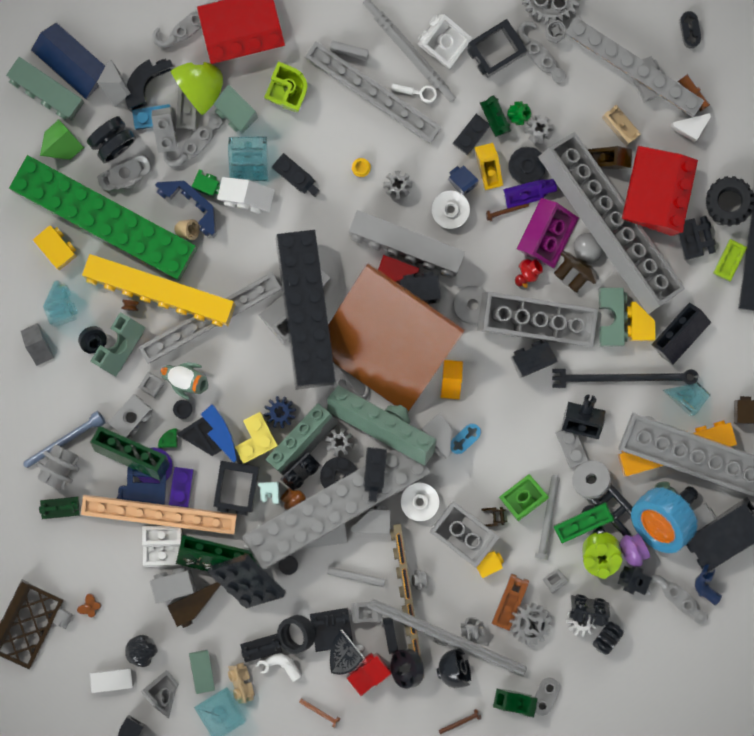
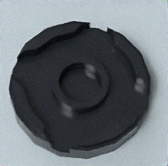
(525, 165)

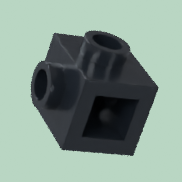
(634, 580)

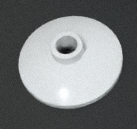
(440, 209)
(422, 512)

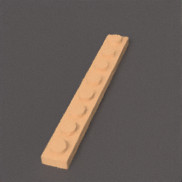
(158, 514)

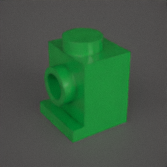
(206, 184)

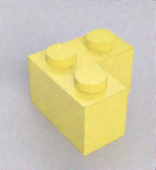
(261, 441)

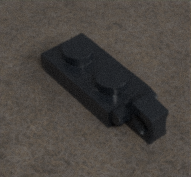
(295, 175)
(374, 472)

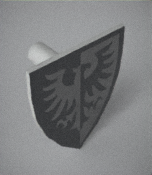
(344, 655)

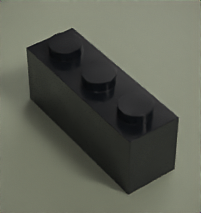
(681, 333)

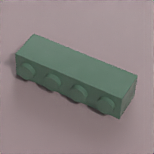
(45, 88)

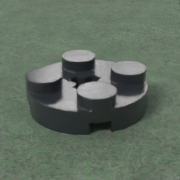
(333, 465)

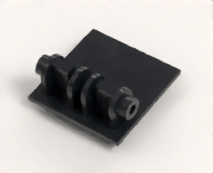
(300, 471)
(599, 607)
(327, 626)

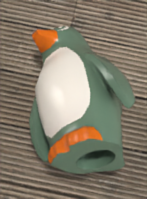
(185, 378)

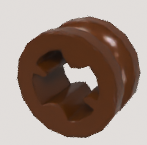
(130, 305)

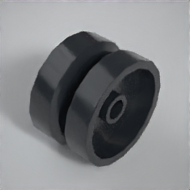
(111, 139)

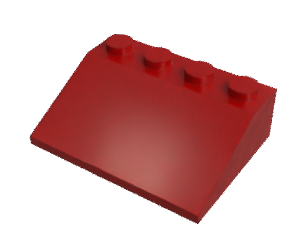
(239, 28)
(660, 190)

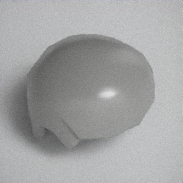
(587, 248)

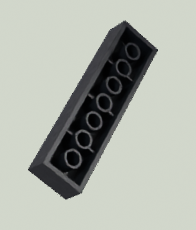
(305, 309)

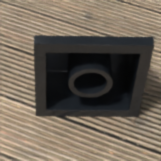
(533, 359)

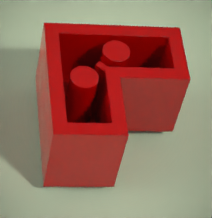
(369, 673)

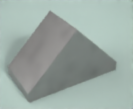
(36, 344)

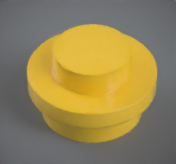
(361, 167)

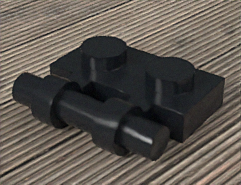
(690, 240)

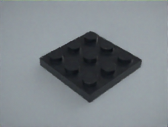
(246, 581)

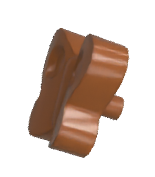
(90, 606)

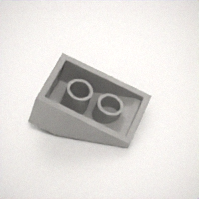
(464, 534)

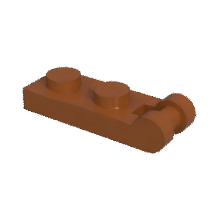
(509, 602)

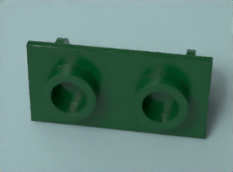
(495, 116)
(59, 507)

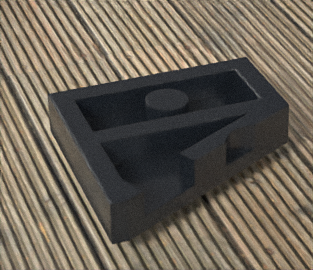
(198, 436)

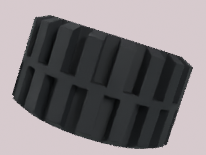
(735, 185)

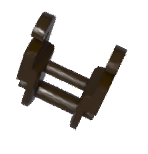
(495, 523)

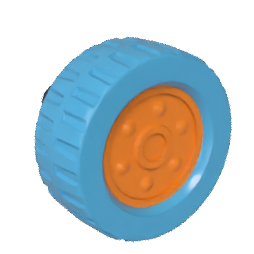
(665, 518)

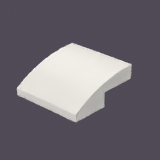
(160, 546)

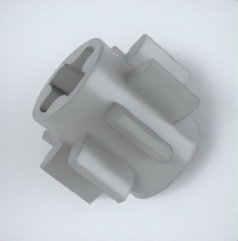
(472, 629)

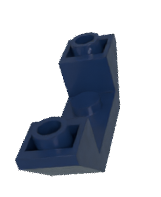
(171, 188)

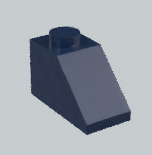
(462, 180)

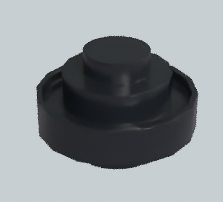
(91, 339)

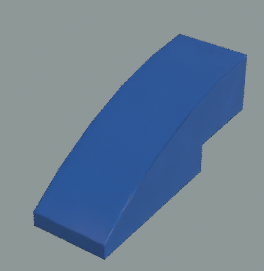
(220, 433)

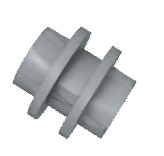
(58, 467)

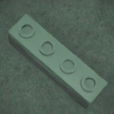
(302, 439)

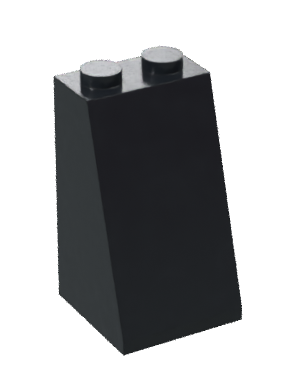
(724, 536)

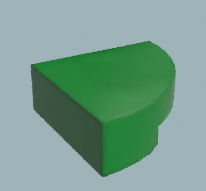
(168, 439)

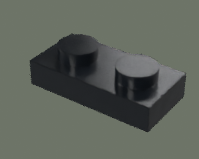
(471, 134)

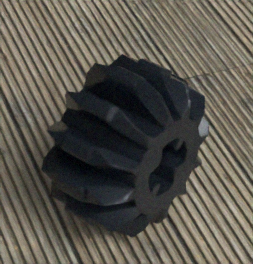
(608, 638)

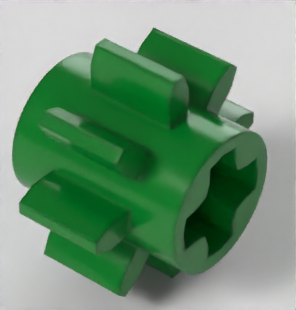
(519, 113)

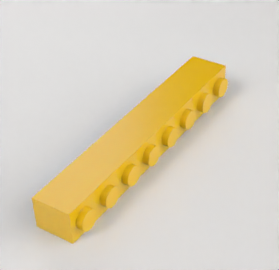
(159, 290)

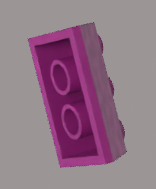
(547, 232)

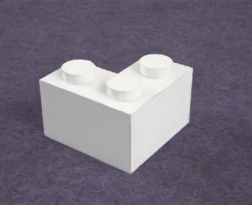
(245, 195)

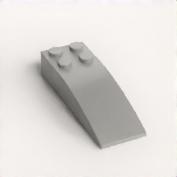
(537, 319)

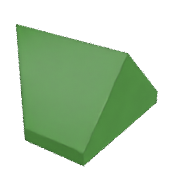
(60, 142)

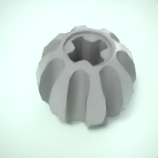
(541, 123)
(401, 179)
(344, 441)

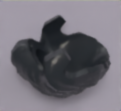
(140, 651)

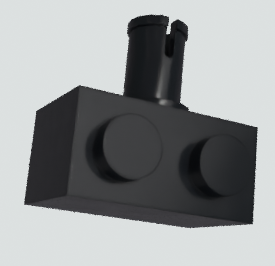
(584, 418)

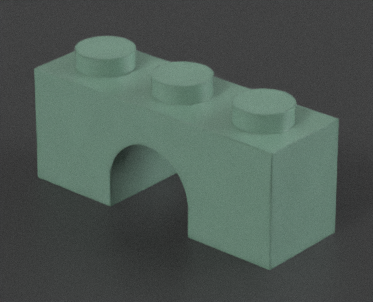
(613, 300)
(128, 334)

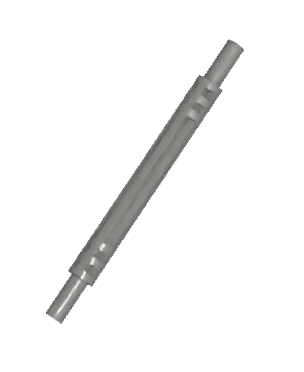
(409, 50)

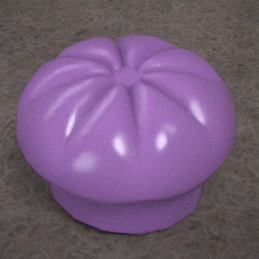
(634, 550)

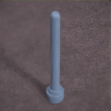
(95, 420)

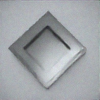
(151, 384)

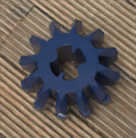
(274, 415)

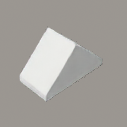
(691, 127)

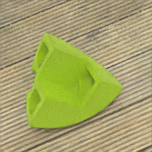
(199, 84)

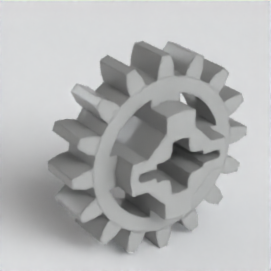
(524, 626)

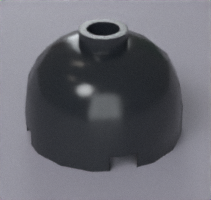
(454, 670)

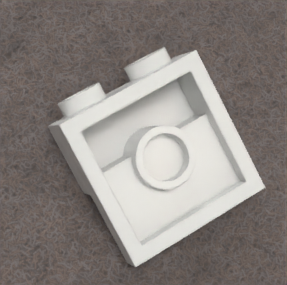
(444, 40)

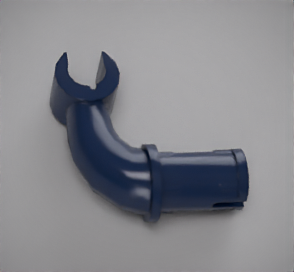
(703, 587)

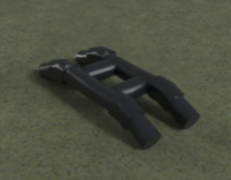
(625, 506)

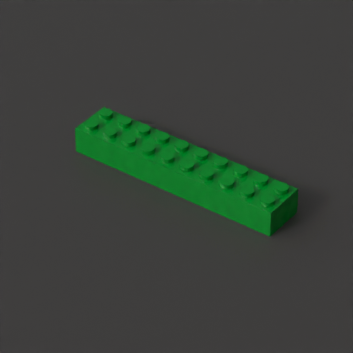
(103, 218)

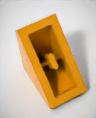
(451, 379)

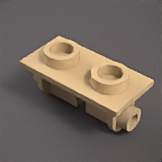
(237, 675)

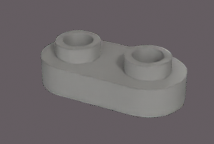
(545, 696)

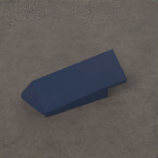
(69, 59)

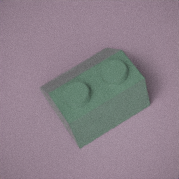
(235, 110)

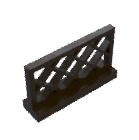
(11, 614)

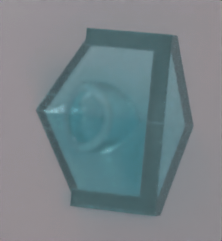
(688, 397)

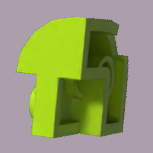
(287, 87)

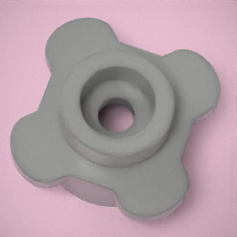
(419, 579)

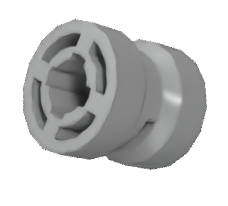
(555, 27)

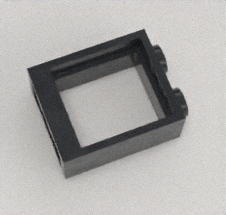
(512, 37)
(224, 507)

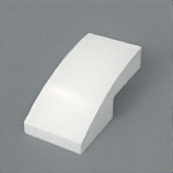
(110, 680)

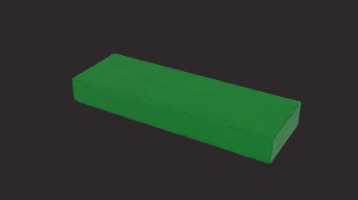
(583, 522)

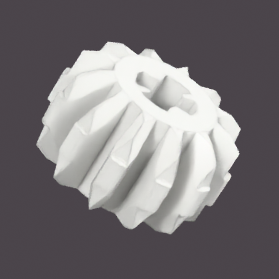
(583, 628)

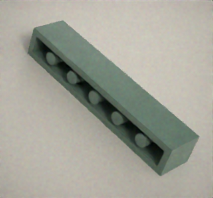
(381, 425)

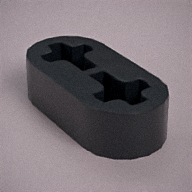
(685, 30)
(390, 635)

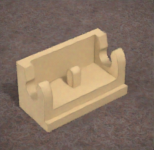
(621, 125)

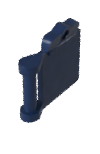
(142, 491)

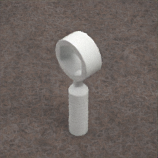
(410, 91)

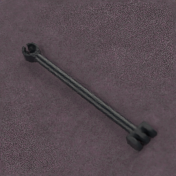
(563, 378)

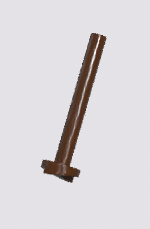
(489, 216)
(460, 722)

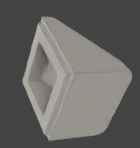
(703, 516)

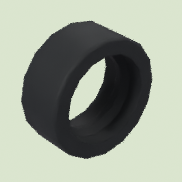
(285, 639)

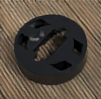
(416, 672)

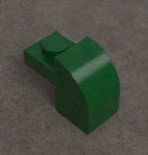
(515, 702)

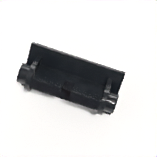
(260, 648)

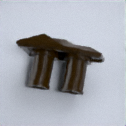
(585, 274)

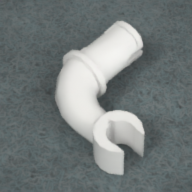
(283, 660)

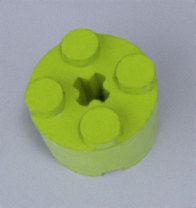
(601, 554)

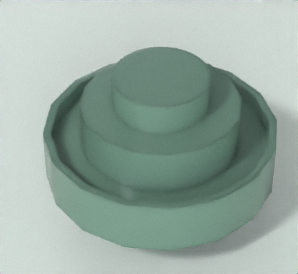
(399, 412)

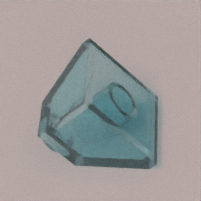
(220, 713)

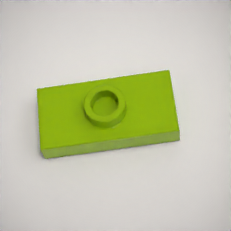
(729, 260)

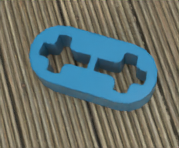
(468, 442)

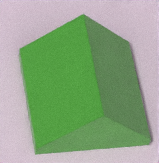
(523, 497)

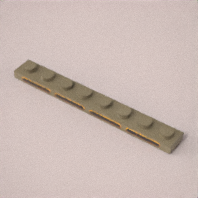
(405, 589)

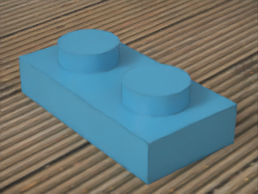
(142, 117)

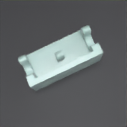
(270, 488)

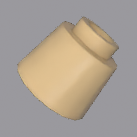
(187, 229)

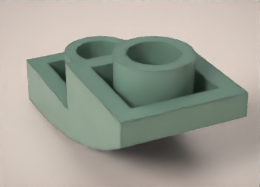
(201, 671)

